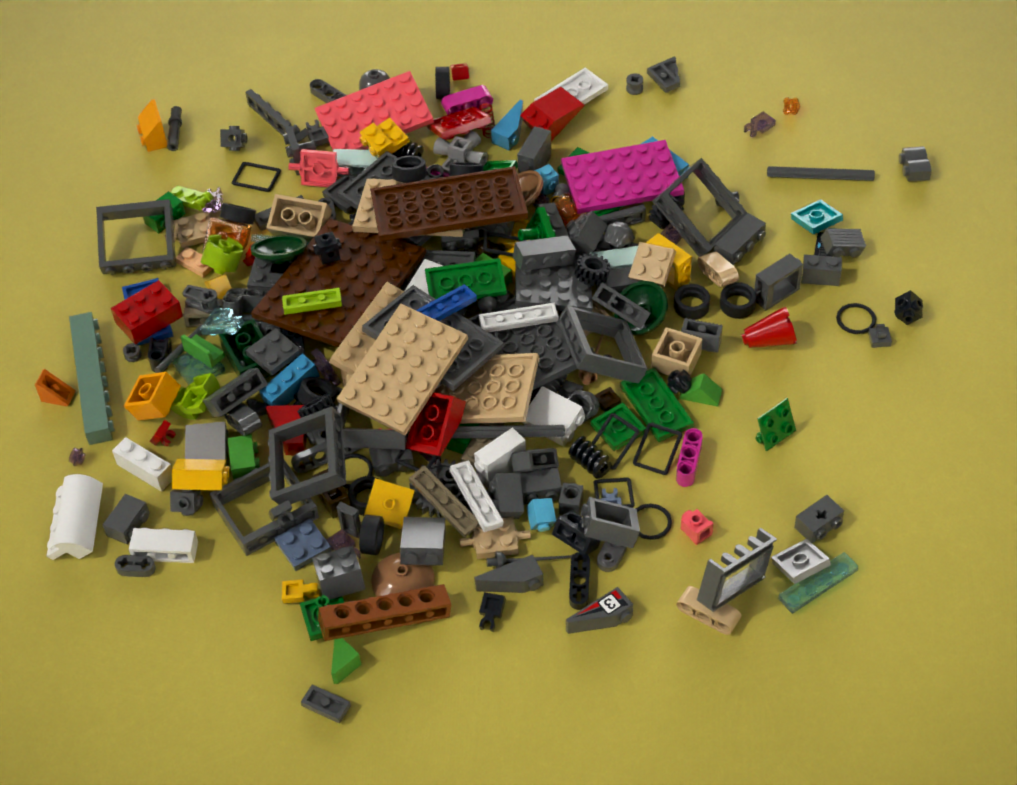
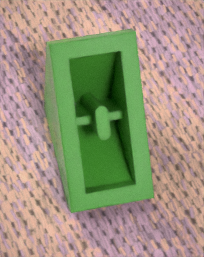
(703, 391)
(344, 660)

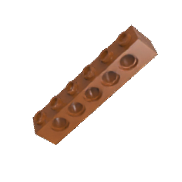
(384, 612)

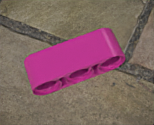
(466, 98)
(690, 448)

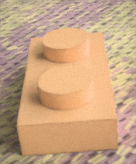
(191, 260)

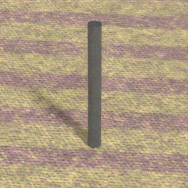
(174, 354)

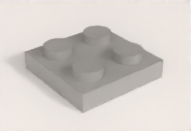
(800, 561)

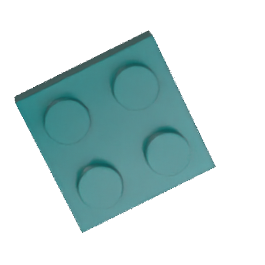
(817, 216)

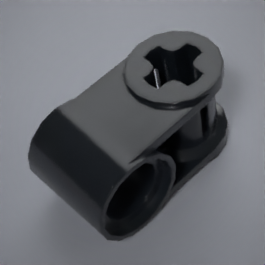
(158, 351)

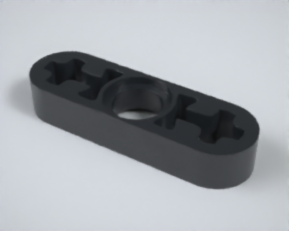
(583, 588)

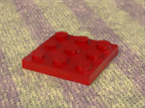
(459, 123)

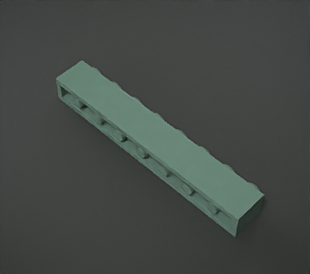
(90, 378)

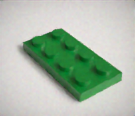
(482, 277)
(657, 404)

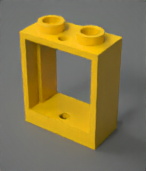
(682, 261)

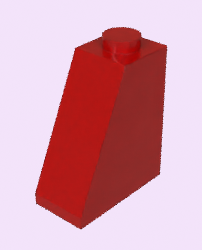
(282, 415)

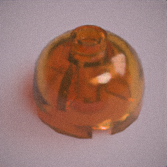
(566, 208)

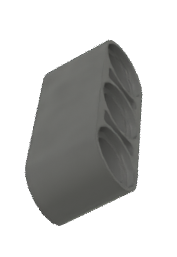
(243, 419)

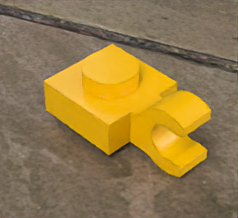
(295, 590)

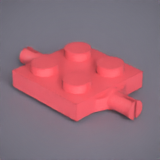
(318, 168)

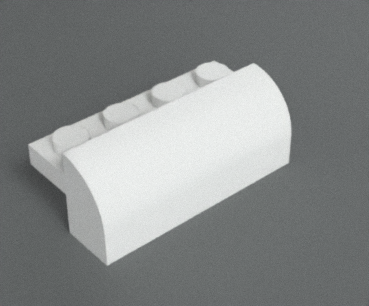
(75, 517)

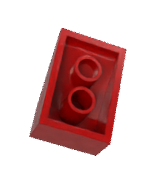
(552, 111)
(436, 424)

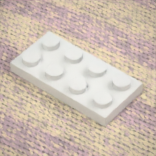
(582, 85)

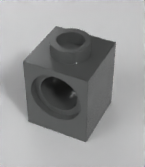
(571, 491)

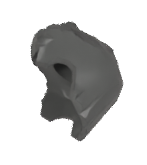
(619, 235)
(587, 401)

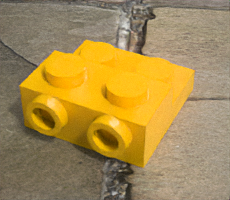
(383, 138)

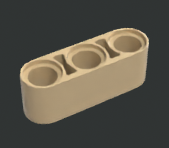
(718, 269)
(722, 619)

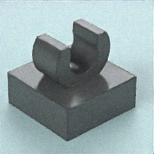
(300, 135)
(880, 336)
(280, 511)

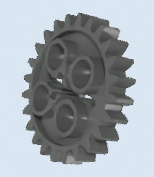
(442, 473)

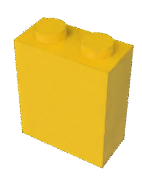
(200, 474)

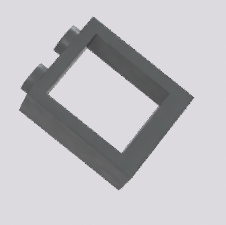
(778, 281)
(610, 522)

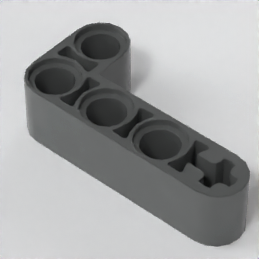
(242, 300)

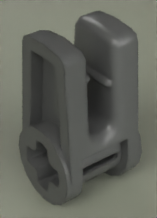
(201, 298)

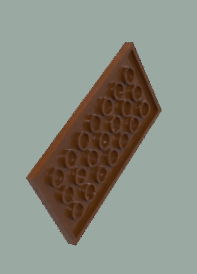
(448, 203)

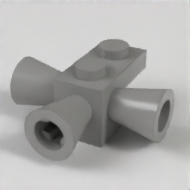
(460, 150)

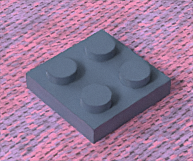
(302, 544)

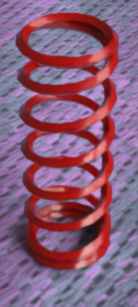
(488, 111)

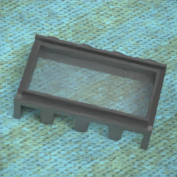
(724, 584)

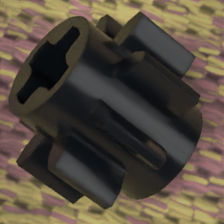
(679, 381)

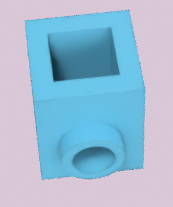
(550, 179)
(541, 514)

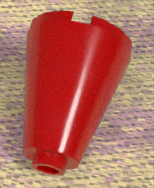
(771, 331)

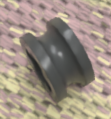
(132, 357)

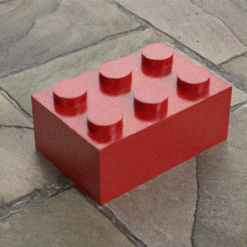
(147, 312)

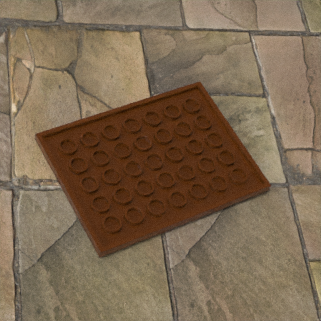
(359, 274)

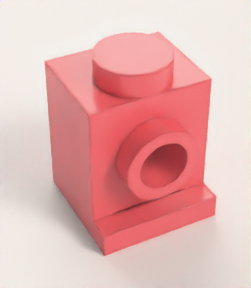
(696, 526)

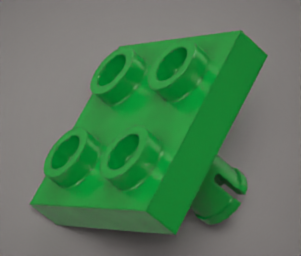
(538, 227)
(310, 613)

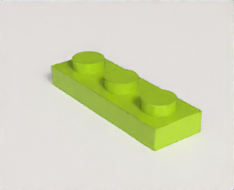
(312, 301)

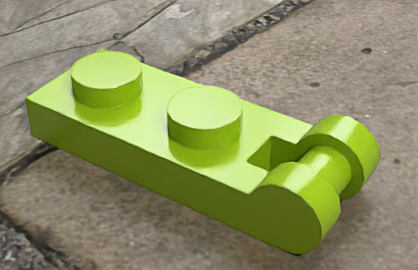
(192, 198)

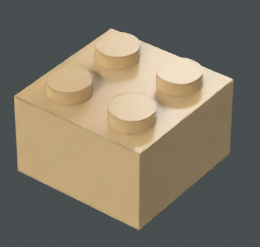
(676, 352)

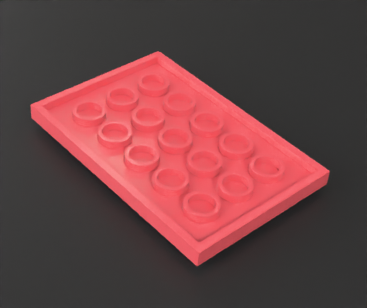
(391, 98)

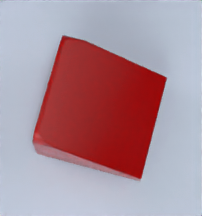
(459, 71)

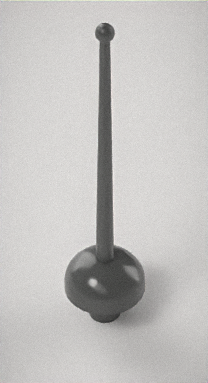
(487, 305)
(500, 559)

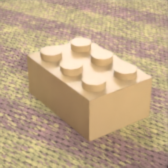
(297, 217)

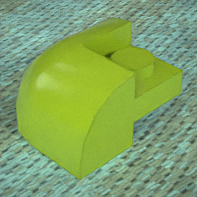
(189, 399)

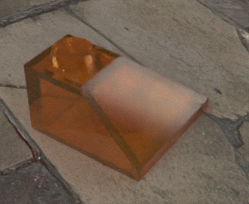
(227, 228)

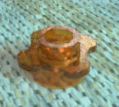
(795, 106)

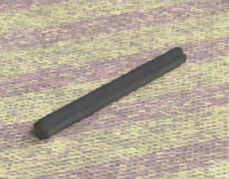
(820, 173)
(496, 431)

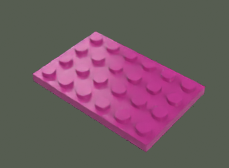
(620, 176)

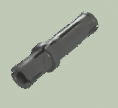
(175, 123)

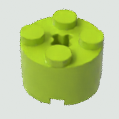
(222, 254)

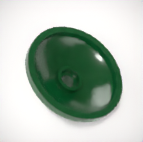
(278, 248)
(651, 298)

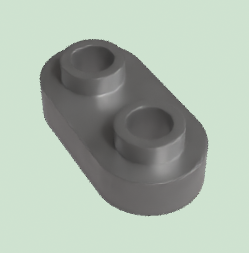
(612, 551)

